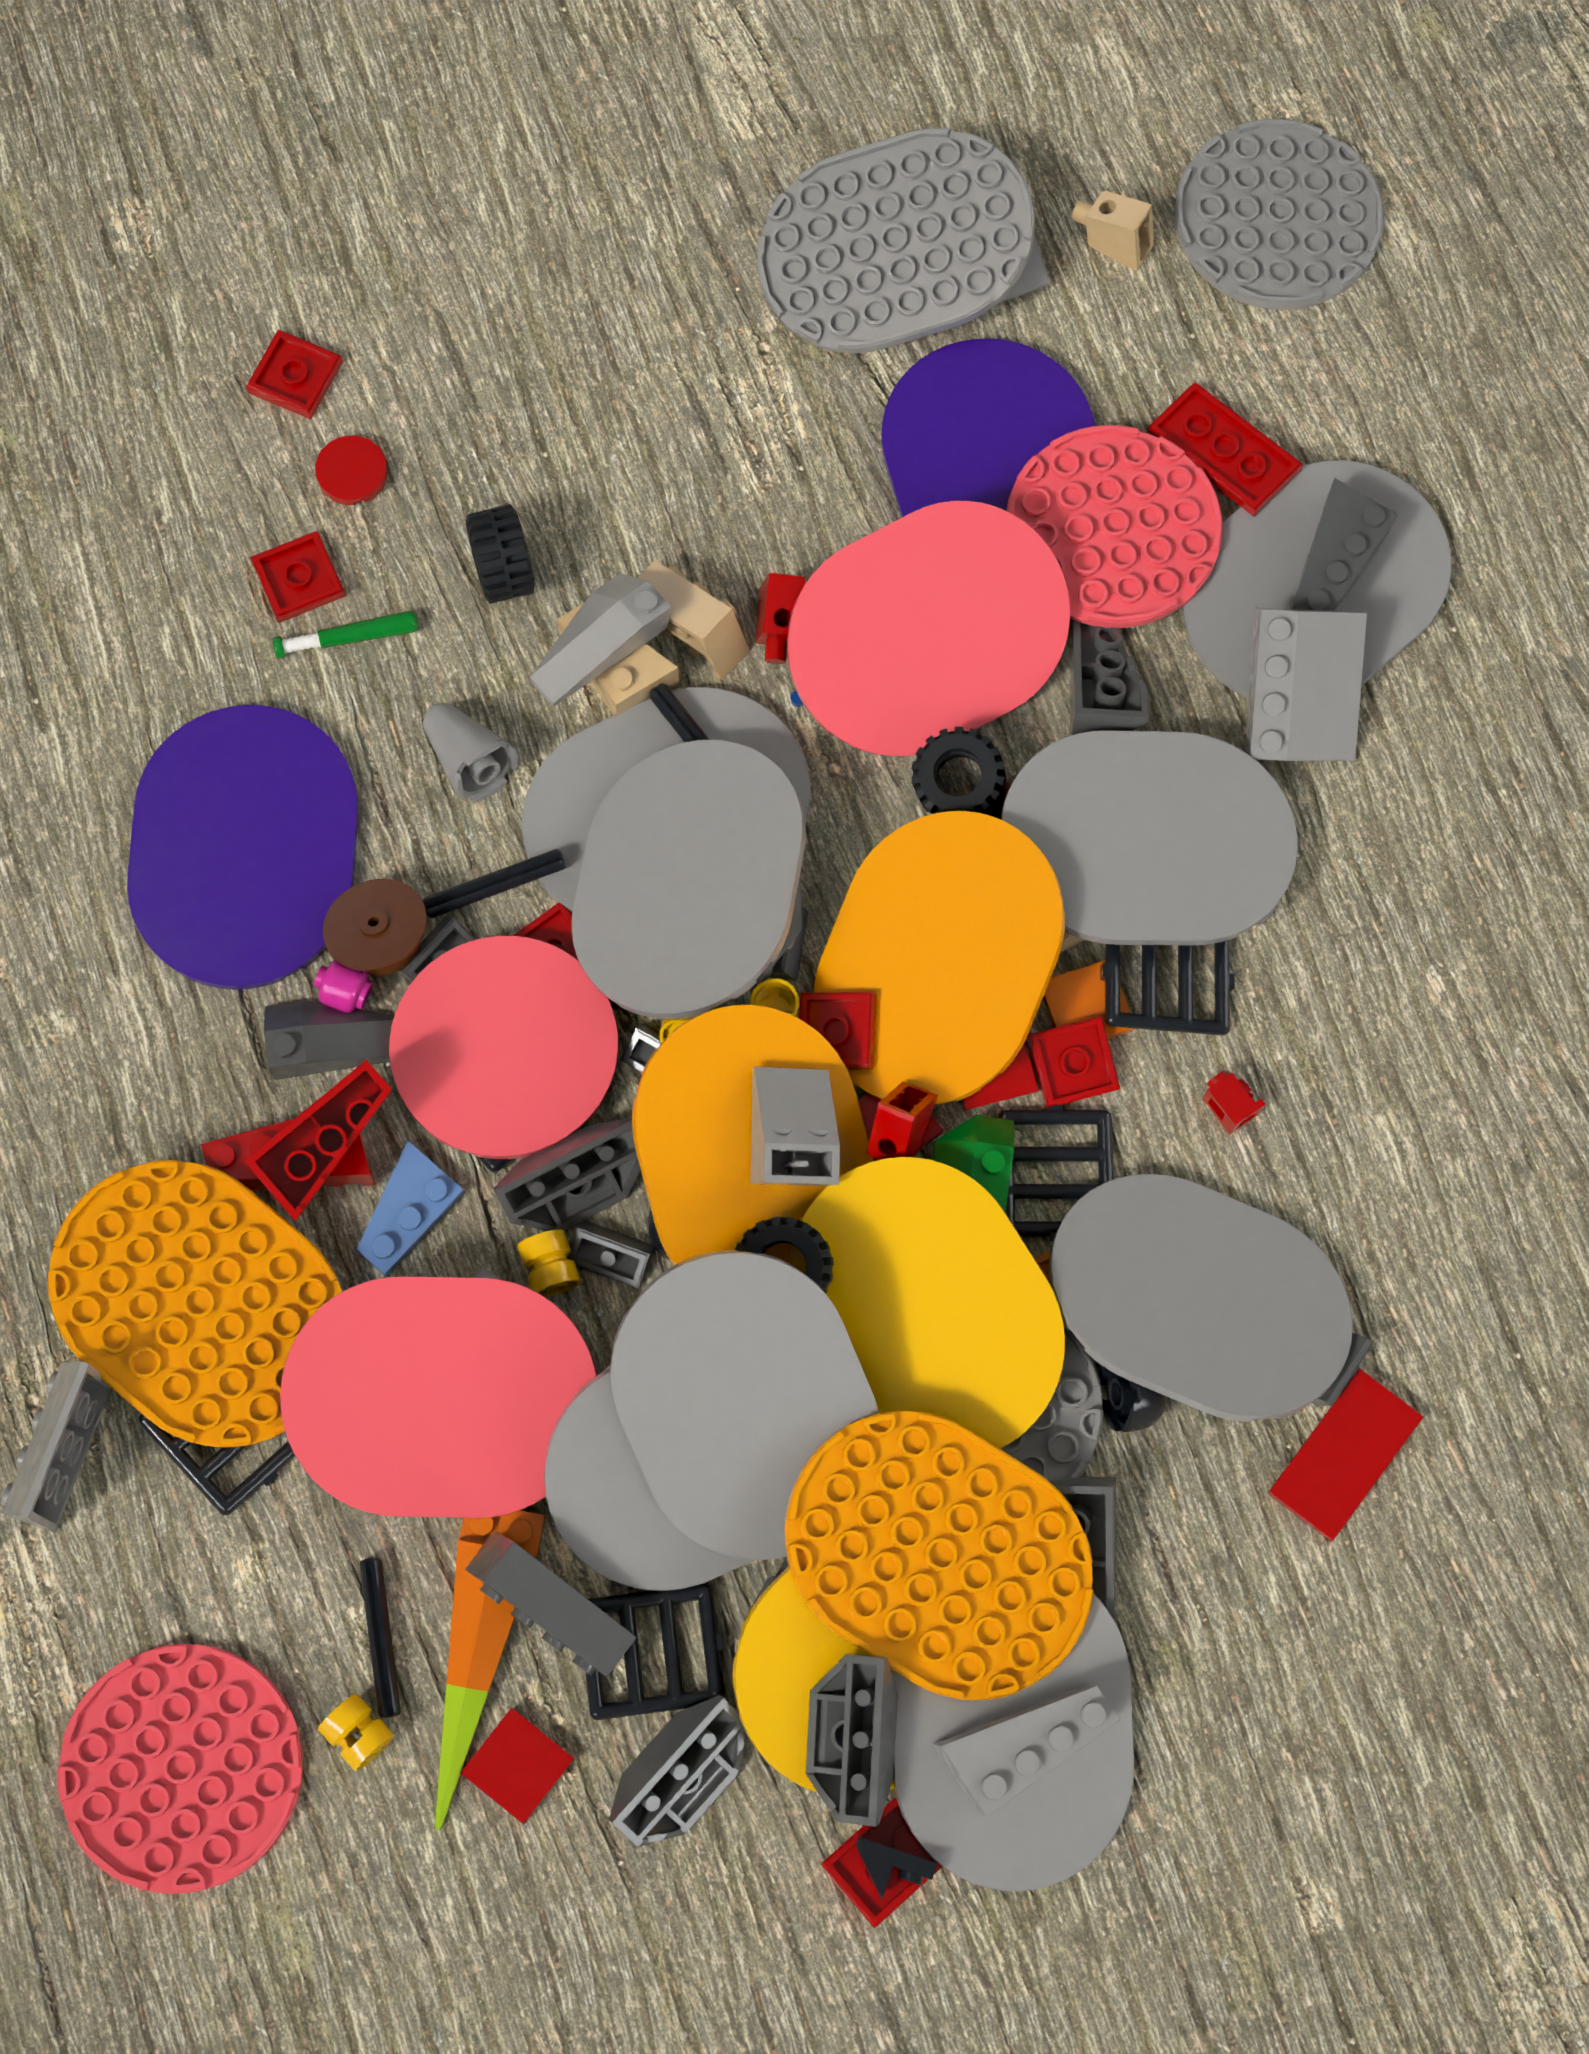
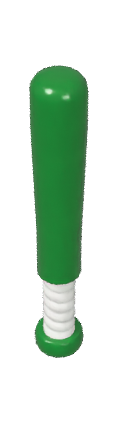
(360, 631)

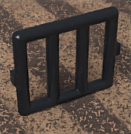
(1223, 984)
(1102, 1154)
(202, 1475)
(677, 1697)

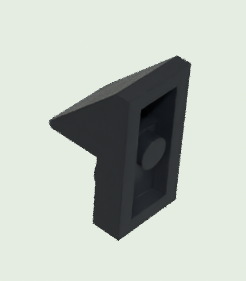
(880, 1860)

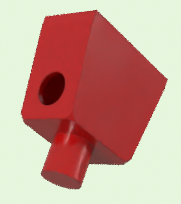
(775, 606)
(901, 1122)

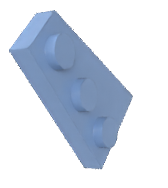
(407, 1210)

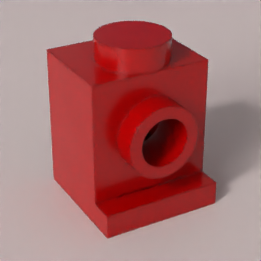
(1232, 1101)

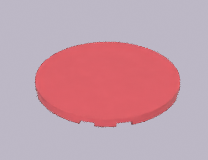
(1123, 520)
(503, 1047)
(180, 1768)

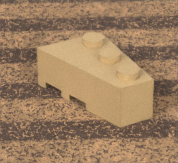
(699, 619)
(632, 677)

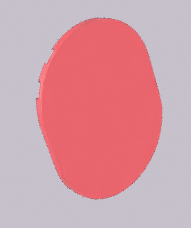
(928, 627)
(432, 1394)

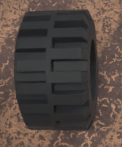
(500, 553)
(954, 745)
(797, 1233)

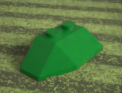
(982, 1151)

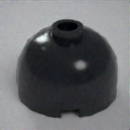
(1130, 1404)

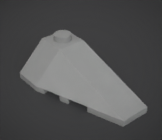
(602, 633)

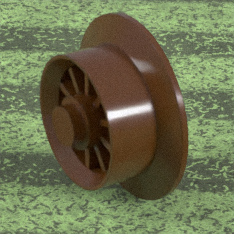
(375, 926)

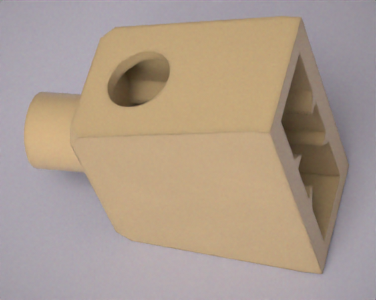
(1118, 227)

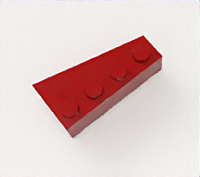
(312, 1145)
(230, 1152)

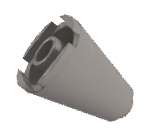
(469, 752)

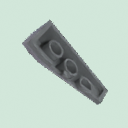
(1104, 682)
(319, 1039)
(1095, 1507)

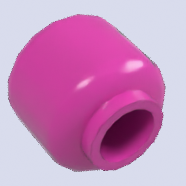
(343, 987)

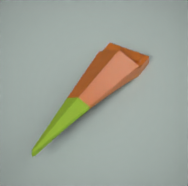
(476, 1643)

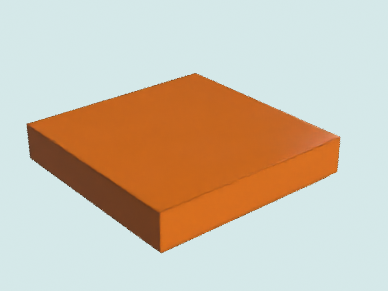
(1081, 996)

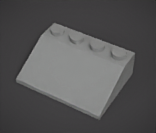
(1305, 684)
(57, 1446)

